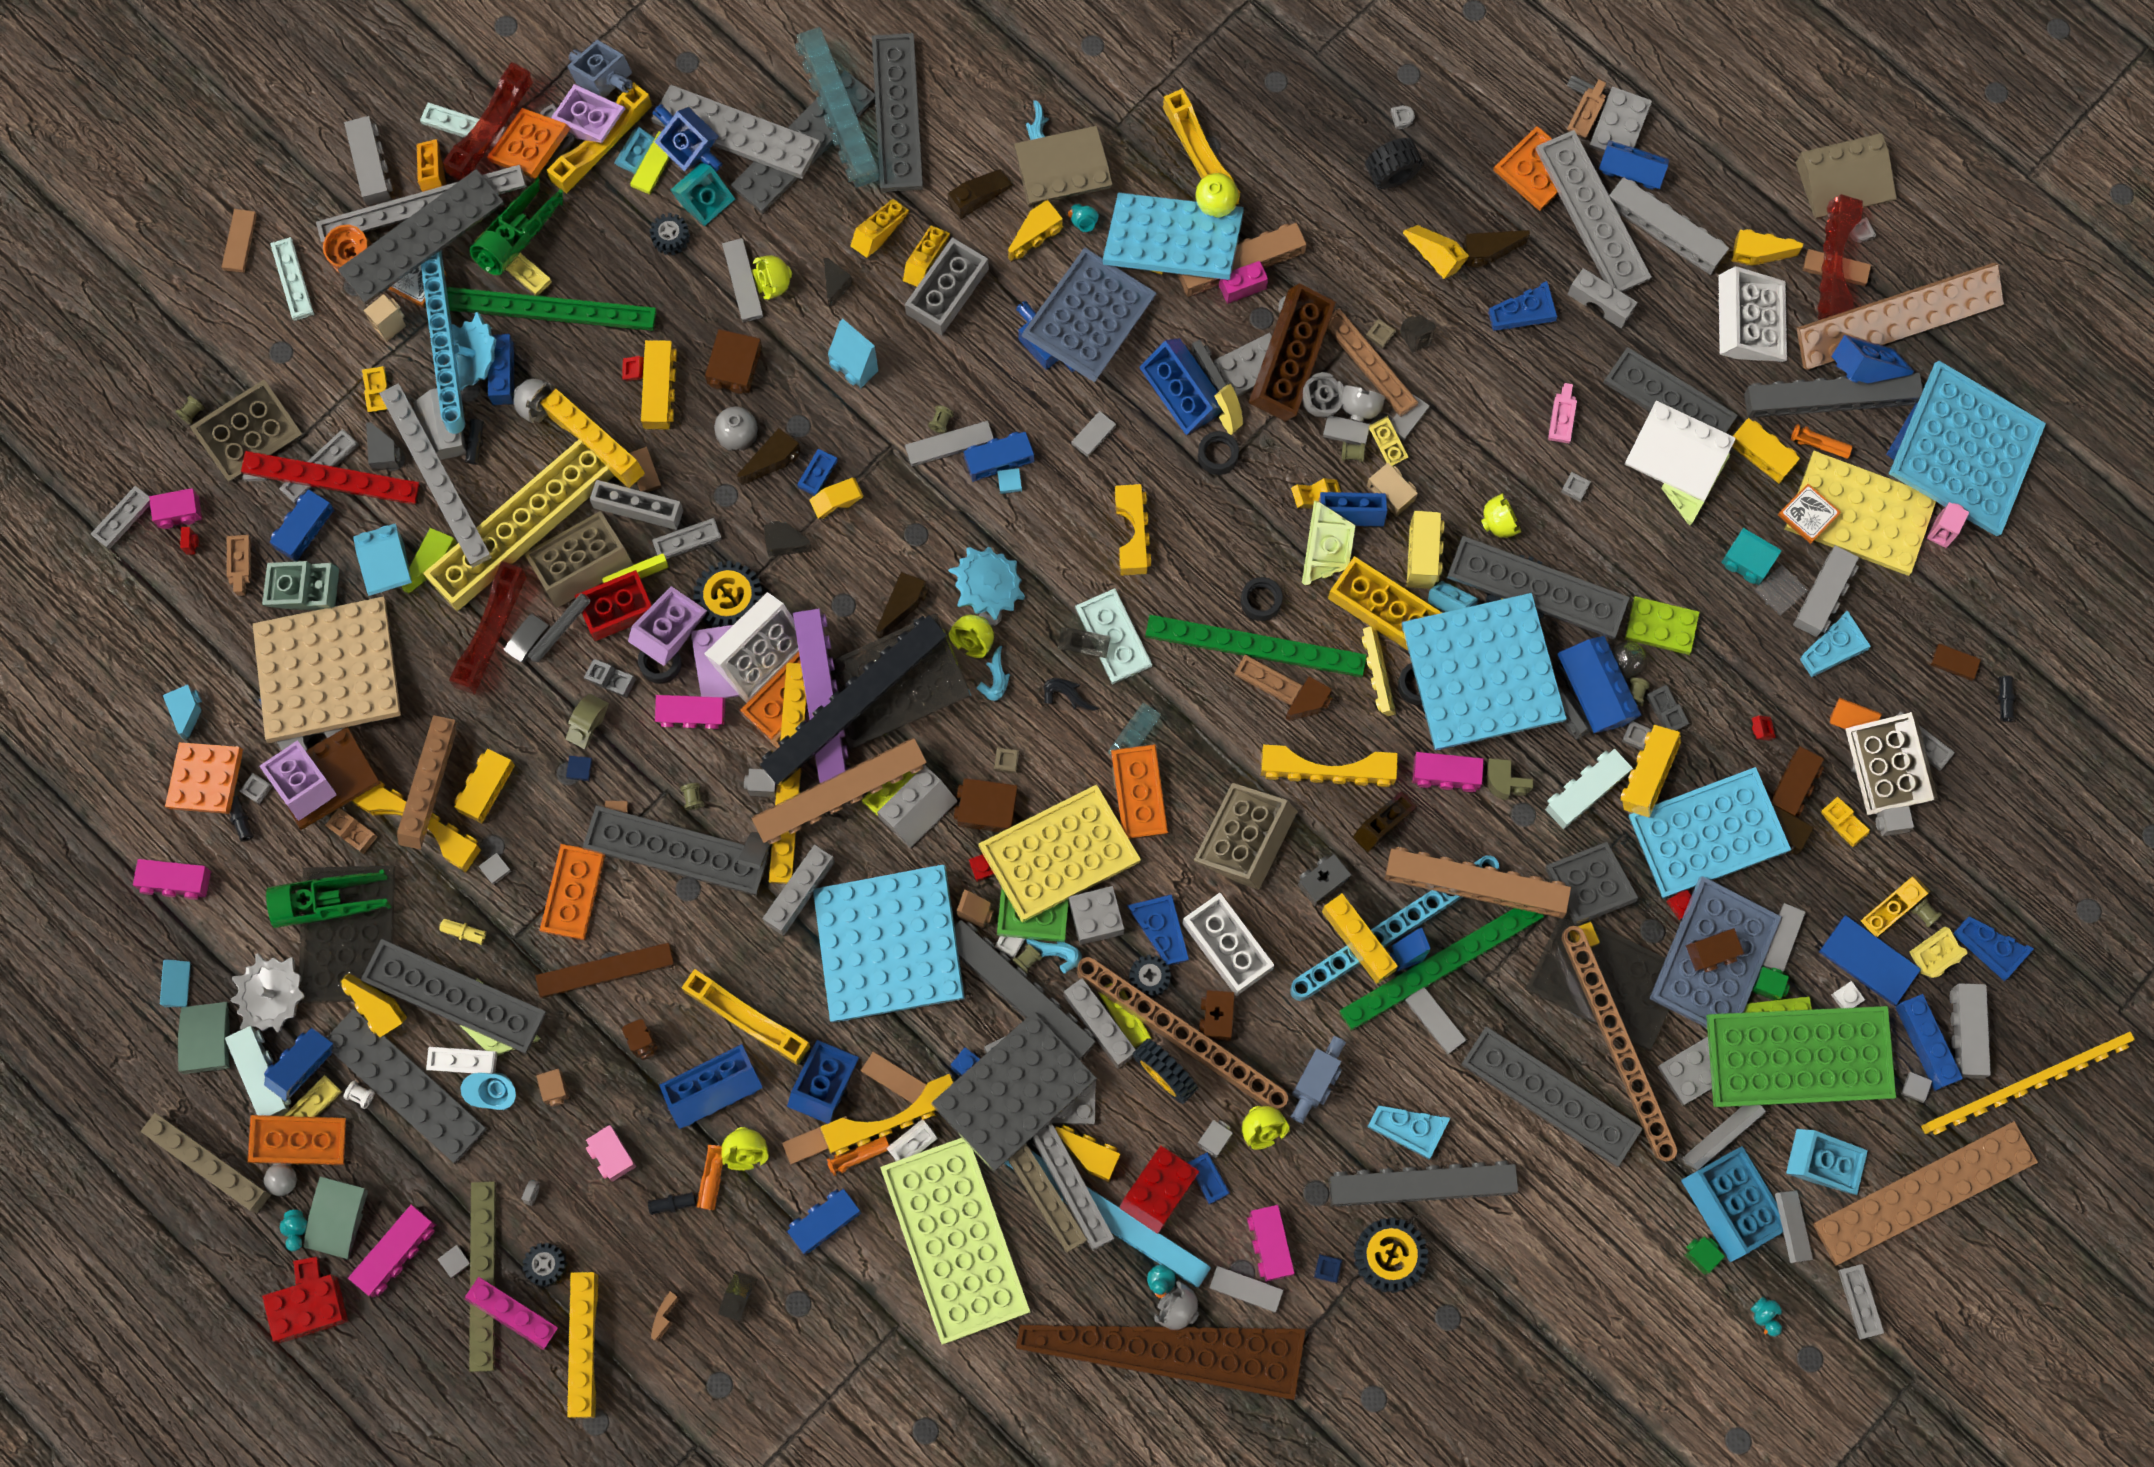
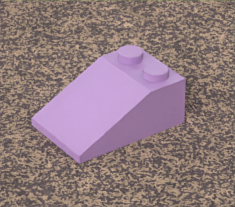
(588, 114)
(666, 625)
(710, 680)
(298, 780)

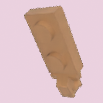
(1588, 110)
(239, 562)

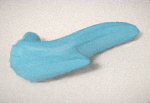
(1036, 129)
(1000, 680)
(1061, 949)

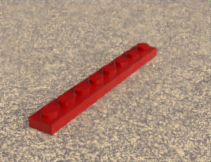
(330, 478)

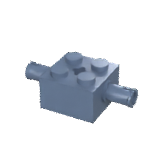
(600, 69)
(1316, 1078)

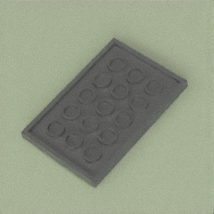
(1013, 1091)

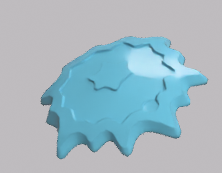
(473, 350)
(987, 582)

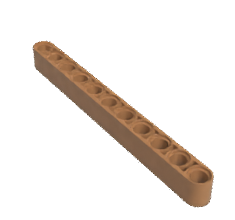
(1175, 1024)
(1619, 1055)

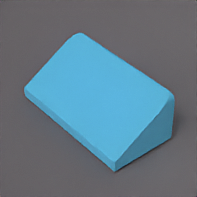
(634, 150)
(1450, 598)
(175, 983)

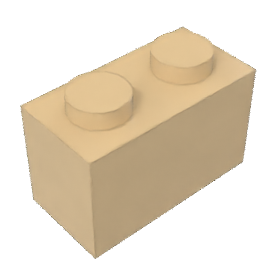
(385, 317)
(1398, 491)

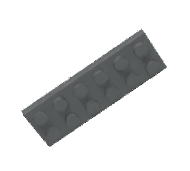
(1647, 383)

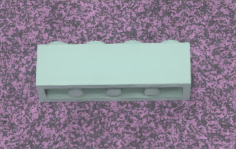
(1589, 788)
(252, 1063)

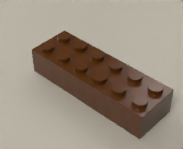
(1292, 352)

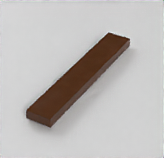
(604, 970)

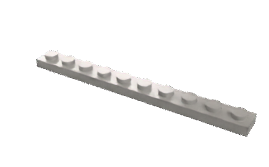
(403, 208)
(435, 475)
(1070, 1183)

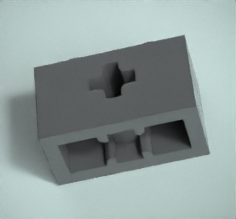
(1336, 877)

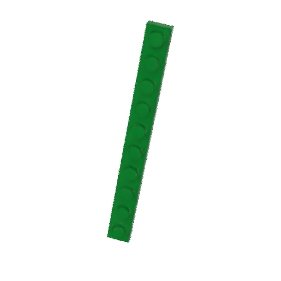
(551, 309)
(1255, 646)
(1438, 966)

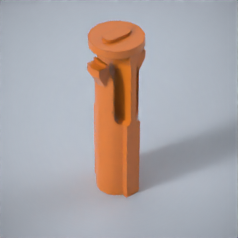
(1820, 441)
(858, 1155)
(711, 1178)

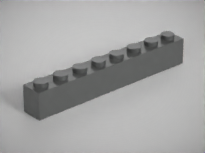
(1830, 395)
(1017, 990)
(1423, 1184)

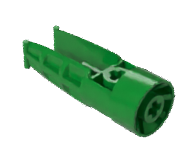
(497, 245)
(285, 903)

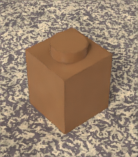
(552, 1087)

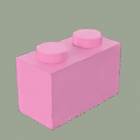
(1948, 524)
(610, 1153)

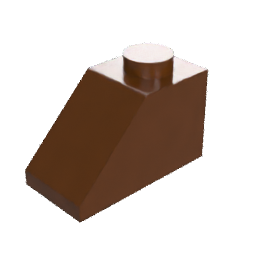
(1310, 700)

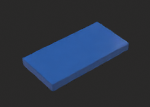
(1869, 960)

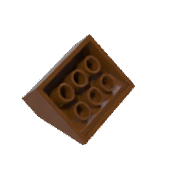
(344, 768)

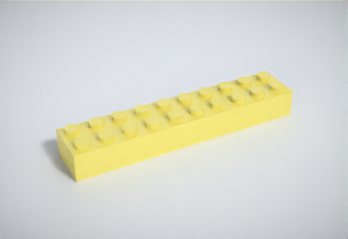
(520, 523)

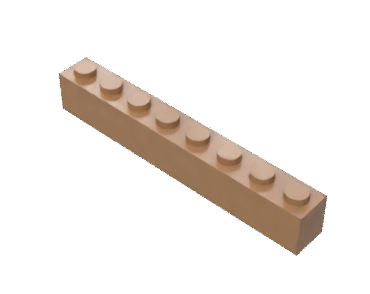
(838, 790)
(1477, 883)

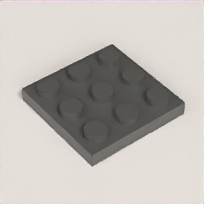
(1595, 883)

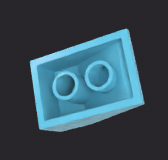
(852, 355)
(382, 559)
(1826, 1161)

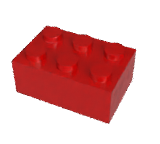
(615, 605)
(1159, 1189)
(305, 1308)

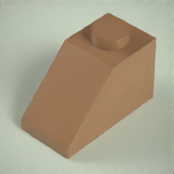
(974, 909)

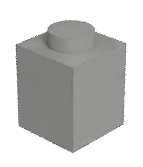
(759, 783)
(1894, 821)
(1215, 1138)

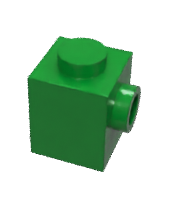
(1771, 983)
(1704, 1254)

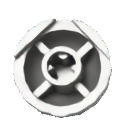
(1322, 395)
(528, 399)
(1361, 403)
(735, 428)
(1178, 1308)

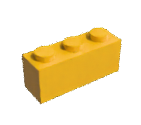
(1764, 450)
(484, 785)

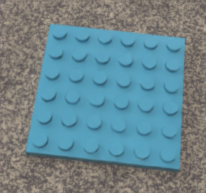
(1967, 448)
(1483, 671)
(888, 943)

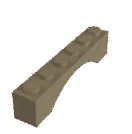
(205, 1163)

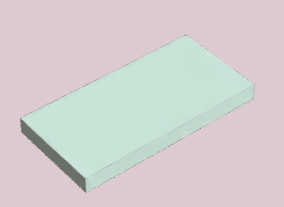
(1125, 651)

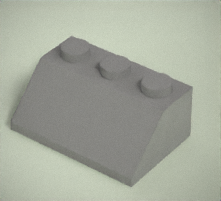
(428, 413)
(917, 807)

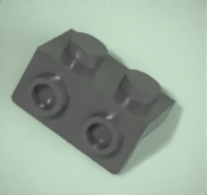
(1576, 720)

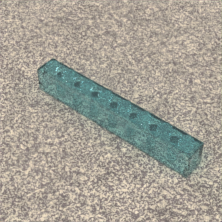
(837, 106)

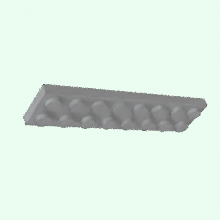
(746, 133)
(1593, 212)

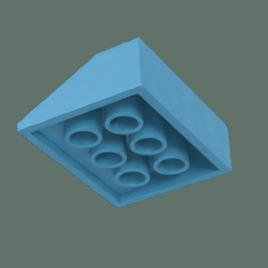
(1735, 1203)

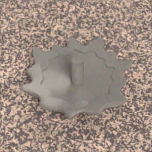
(268, 993)

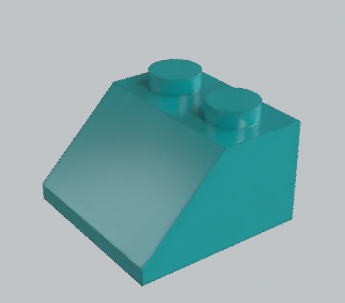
(702, 193)
(1750, 556)

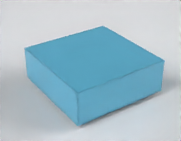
(1009, 481)

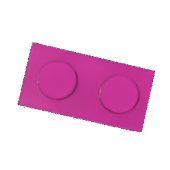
(1244, 282)
(175, 508)

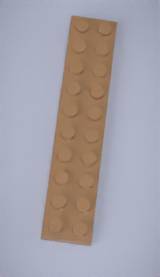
(1903, 314)
(1924, 1193)

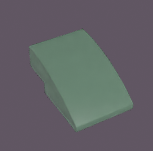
(300, 585)
(202, 1038)
(334, 1217)

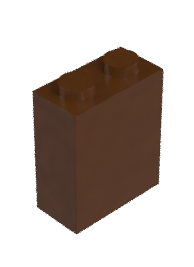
(733, 361)
(985, 805)

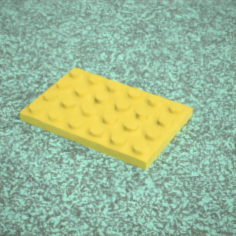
(1877, 515)
(1059, 853)

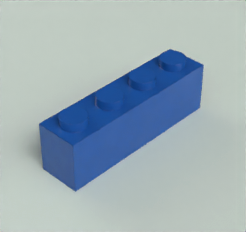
(1928, 1042)

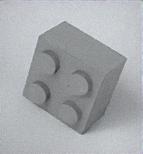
(1096, 915)

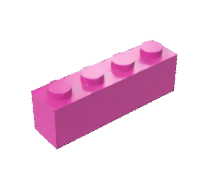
(392, 1251)
(510, 1313)

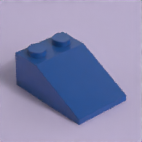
(1869, 361)
(822, 1082)

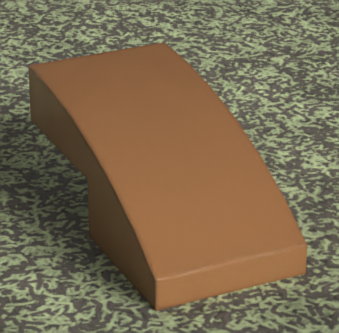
(351, 830)
(660, 1323)

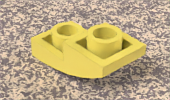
(1229, 403)
(1388, 441)

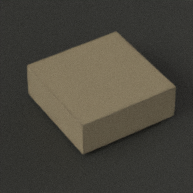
(1380, 333)
(1006, 760)

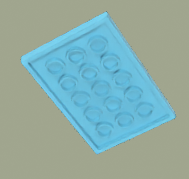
(1171, 237)
(1710, 832)

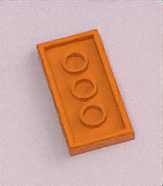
(766, 706)
(1139, 791)
(572, 892)
(296, 1140)

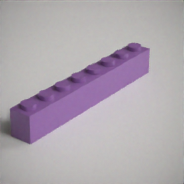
(819, 685)

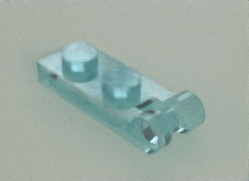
(1137, 728)

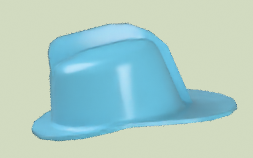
(488, 1090)

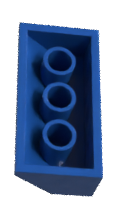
(1181, 385)
(1599, 684)
(710, 1086)

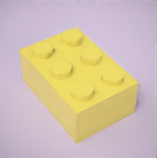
(1424, 549)

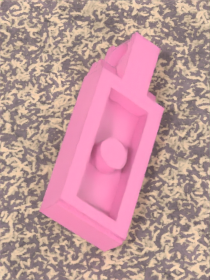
(1562, 415)

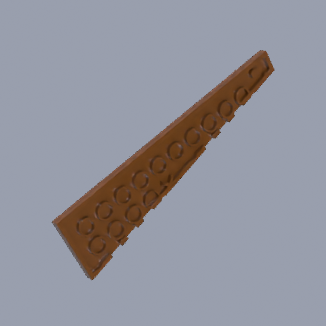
(1222, 1357)

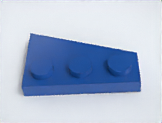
(1528, 309)
(1162, 928)
(1993, 949)

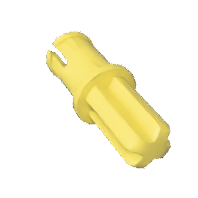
(462, 931)

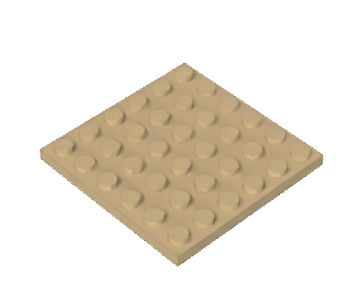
(326, 670)

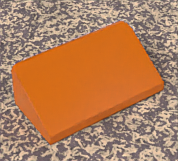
(1850, 714)

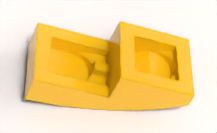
(375, 383)
(1844, 822)

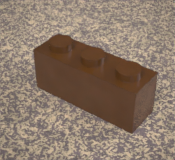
(1797, 781)

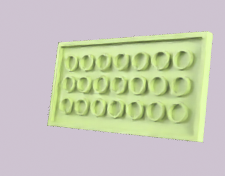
(955, 1240)

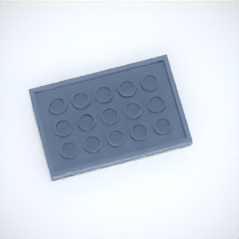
(1089, 315)
(1729, 986)

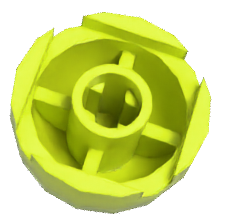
(1217, 195)
(771, 276)
(1500, 518)
(972, 634)
(1263, 1126)
(743, 1149)

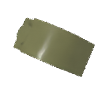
(585, 718)
(1500, 782)

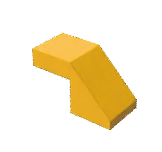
(1306, 494)
(838, 495)

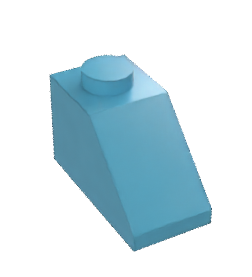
(184, 709)

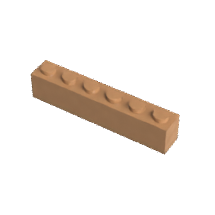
(1268, 248)
(426, 782)

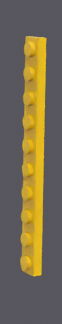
(793, 714)
(2020, 1088)

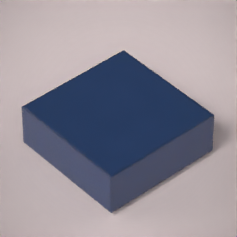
(579, 768)
(1327, 1268)

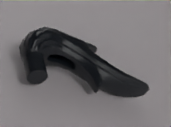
(1069, 690)

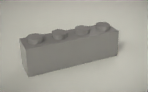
(368, 160)
(636, 504)
(1826, 591)
(798, 890)
(1099, 1023)
(1970, 1030)

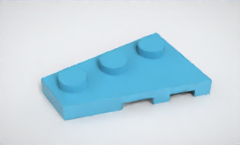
(1836, 646)
(1410, 1129)

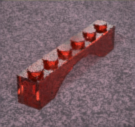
(507, 96)
(1843, 216)
(501, 601)

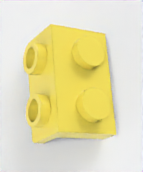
(1938, 953)

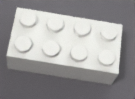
(1228, 944)

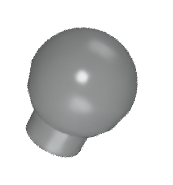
(280, 1179)

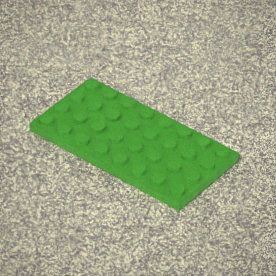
(1800, 1056)

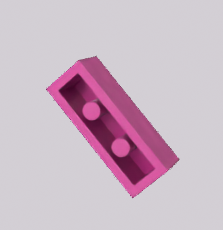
(690, 711)
(1447, 771)
(171, 879)
(1270, 1243)

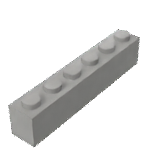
(1668, 226)

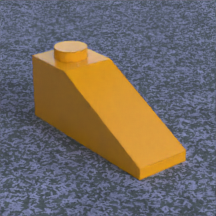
(430, 166)

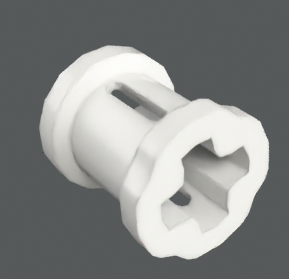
(359, 1094)

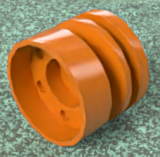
(343, 243)

